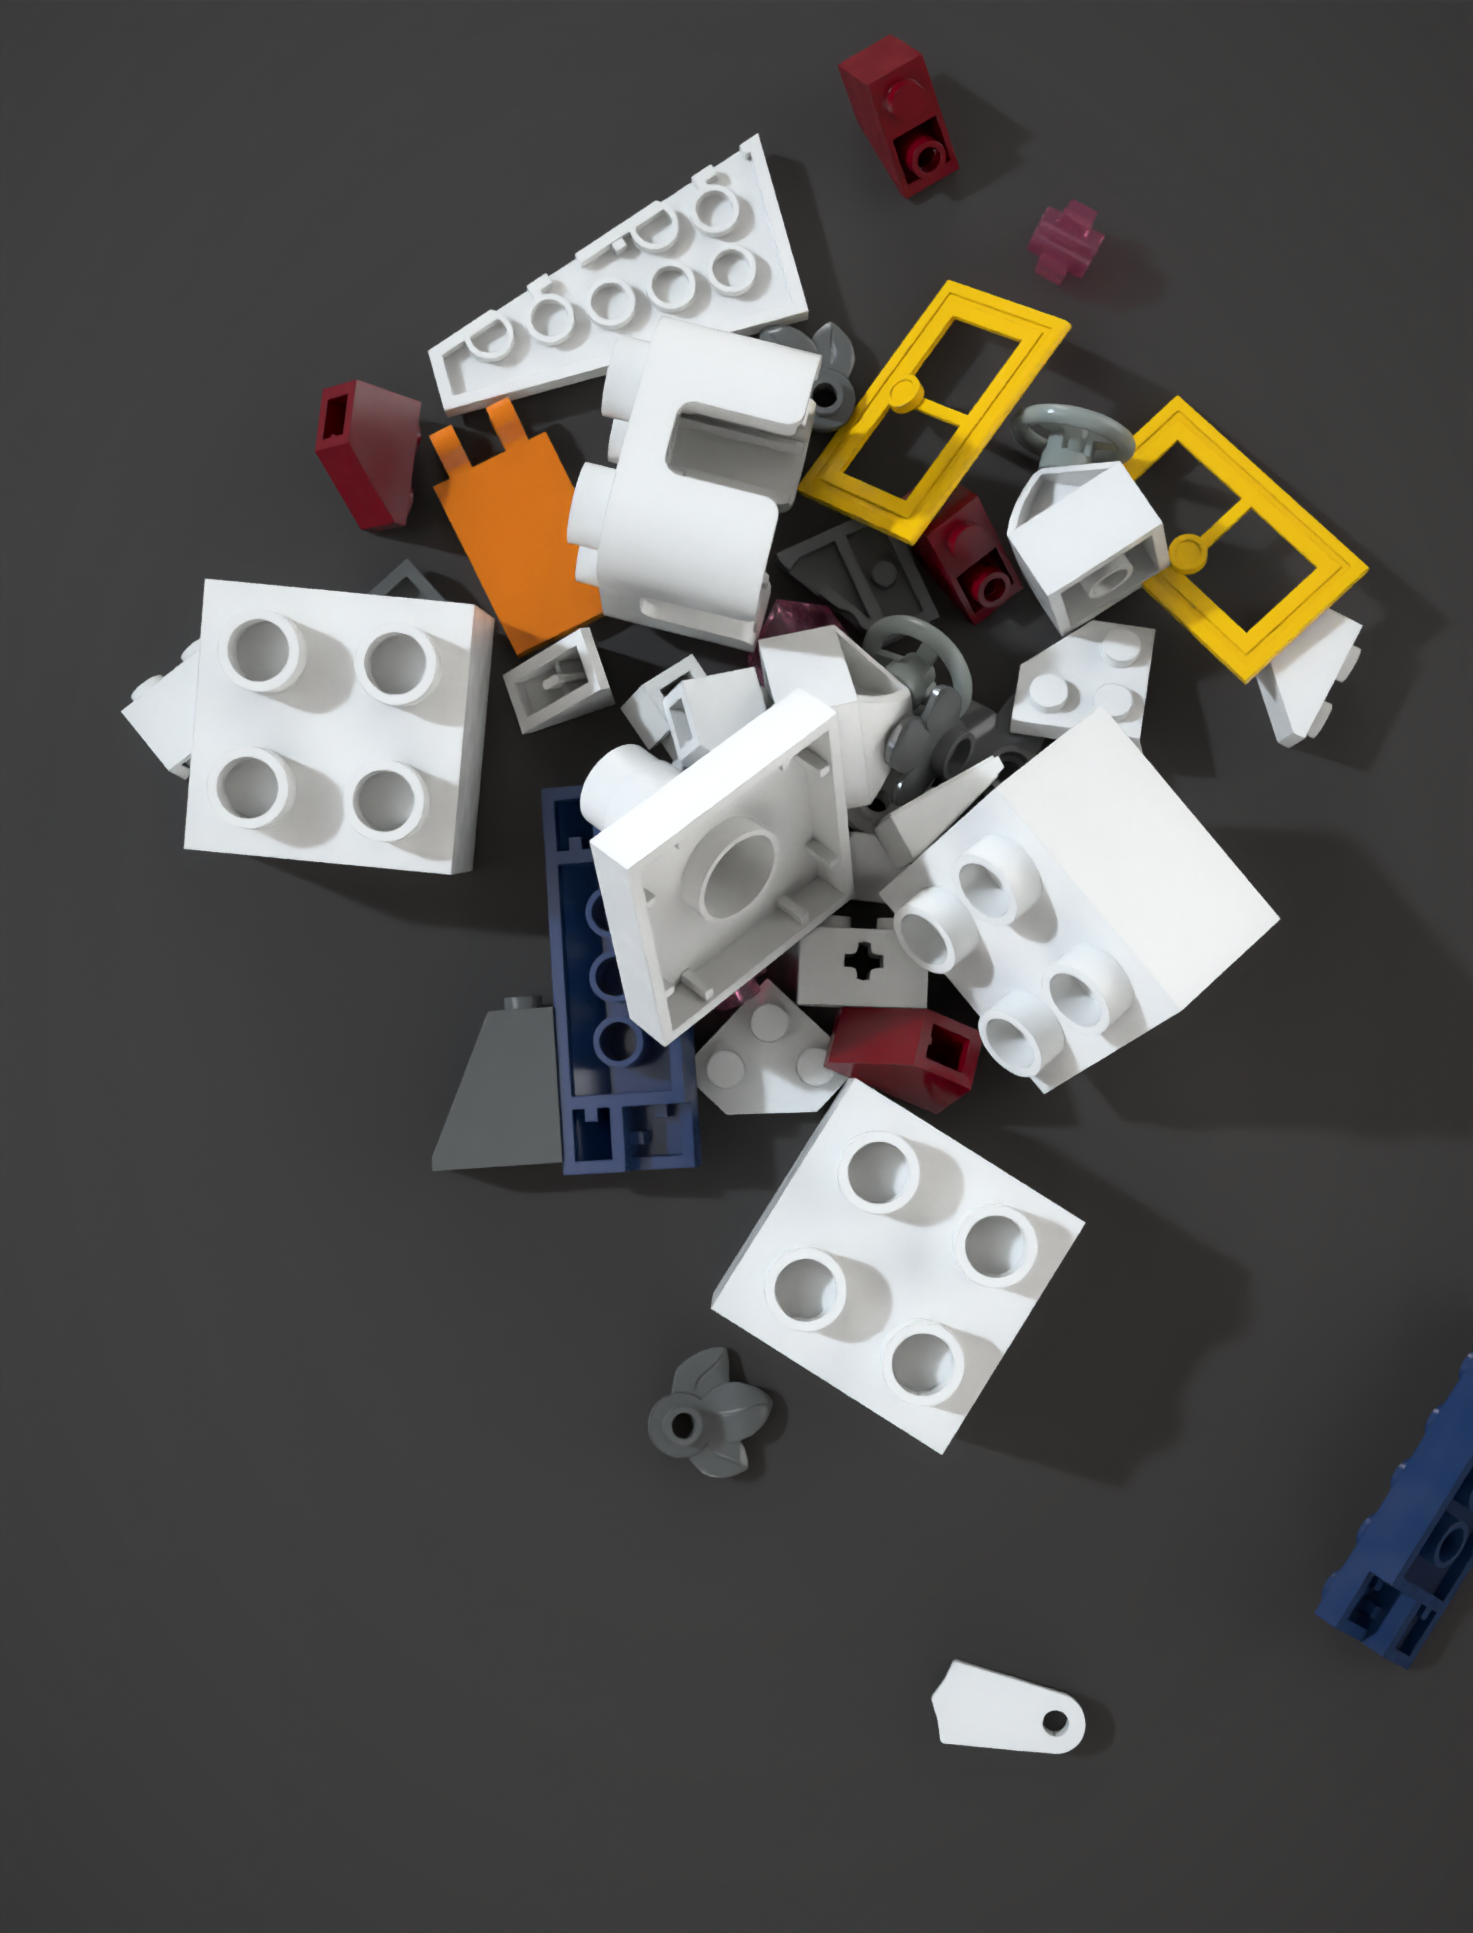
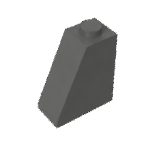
(507, 1095)

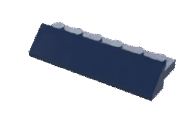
(619, 1089)
(1416, 1544)

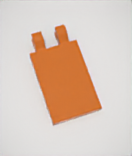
(515, 531)

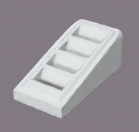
(920, 822)

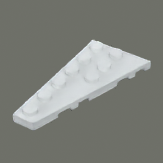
(699, 257)

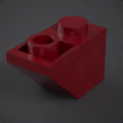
(899, 113)
(369, 451)
(967, 556)
(905, 1053)

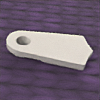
(1003, 1712)

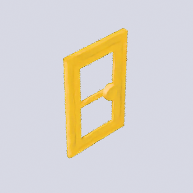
(902, 392)
(1335, 564)

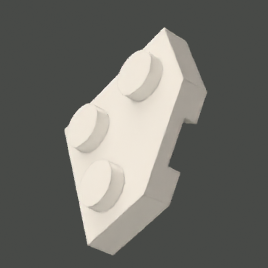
(1084, 670)
(767, 1059)

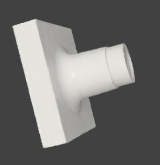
(719, 861)

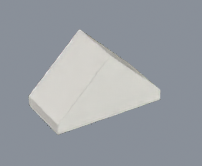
(559, 683)

